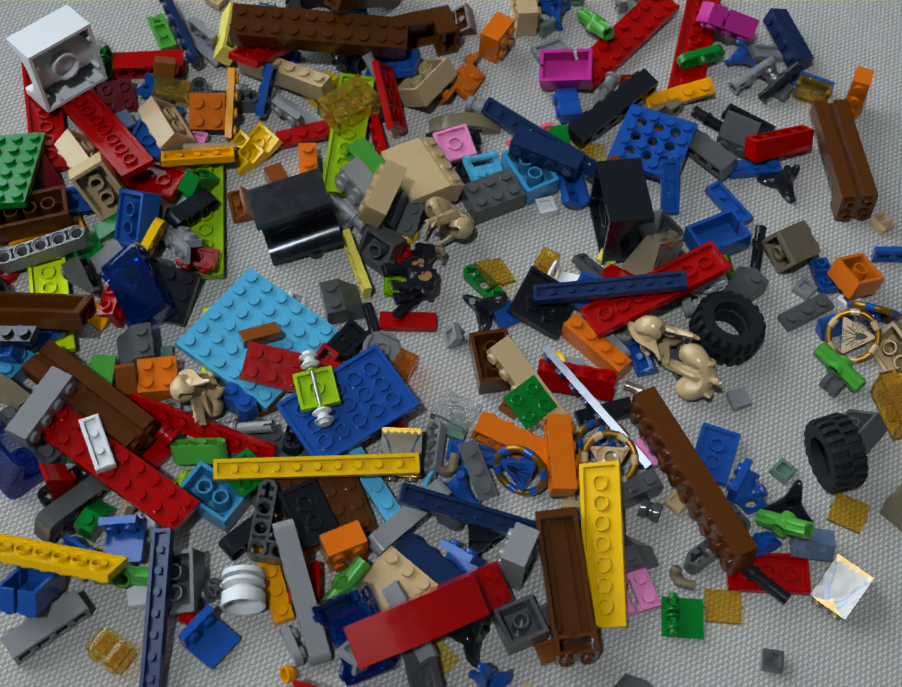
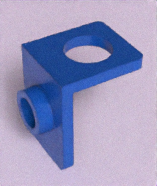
(759, 496)

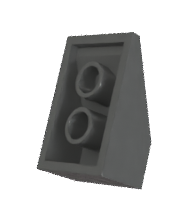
(186, 581)

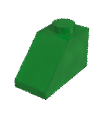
(196, 180)
(87, 522)

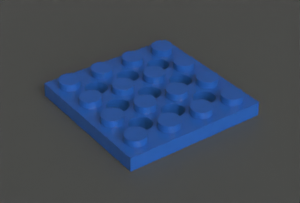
(647, 133)

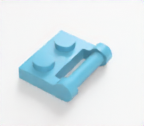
(483, 170)

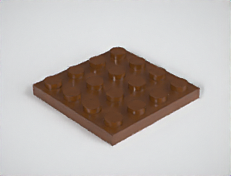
(343, 497)

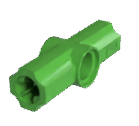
(595, 24)
(840, 366)
(785, 524)
(351, 576)
(135, 577)

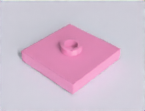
(455, 143)

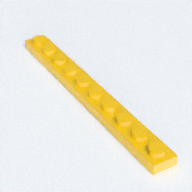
(316, 466)

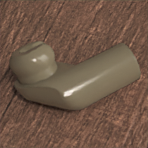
(633, 387)
(451, 467)
(679, 580)

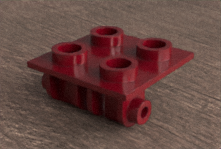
(118, 95)

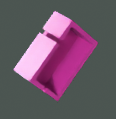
(727, 22)
(561, 69)

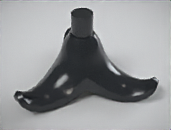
(348, 63)
(782, 181)
(484, 308)
(792, 502)
(470, 638)

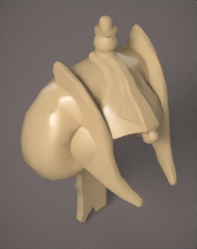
(448, 219)
(657, 336)
(697, 372)
(202, 392)

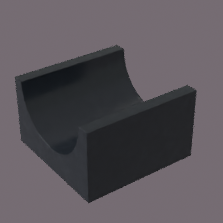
(619, 207)
(295, 216)

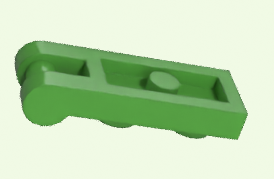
(162, 32)

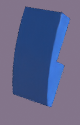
(819, 269)
(766, 542)

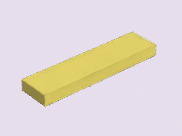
(356, 264)

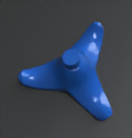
(555, 9)
(741, 55)
(460, 486)
(489, 678)

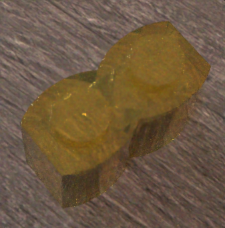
(810, 89)
(111, 651)

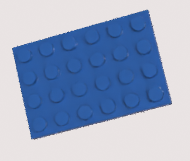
(370, 399)

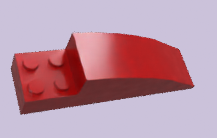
(428, 614)

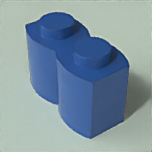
(567, 105)
(239, 403)

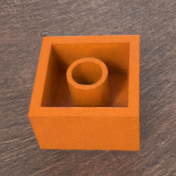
(497, 37)
(207, 111)
(855, 275)
(155, 376)
(343, 545)

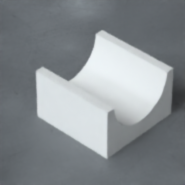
(59, 57)

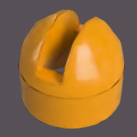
(288, 673)

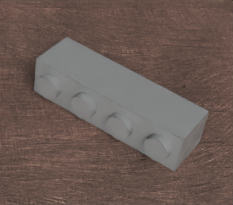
(40, 407)
(48, 626)

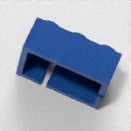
(720, 230)
(29, 591)

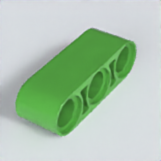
(198, 449)

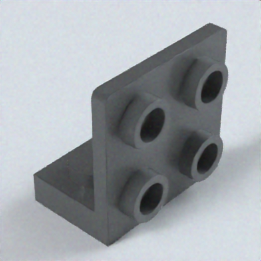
(405, 215)

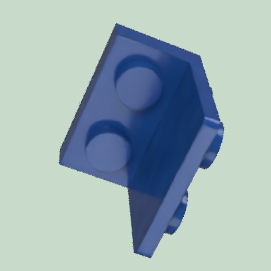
(125, 536)
(208, 638)

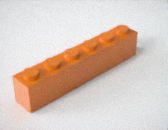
(500, 433)

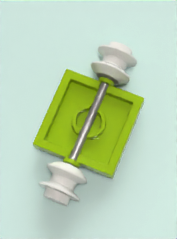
(316, 388)

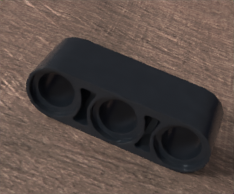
(192, 209)
(236, 542)

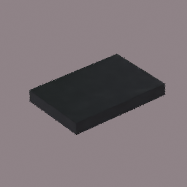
(309, 512)

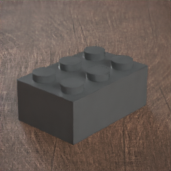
(492, 196)

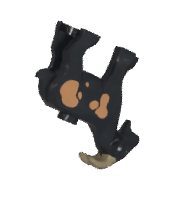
(418, 272)

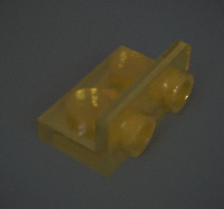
(171, 89)

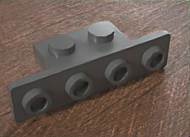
(421, 674)

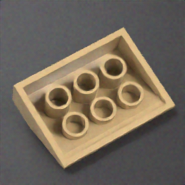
(427, 170)
(393, 567)

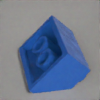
(135, 214)

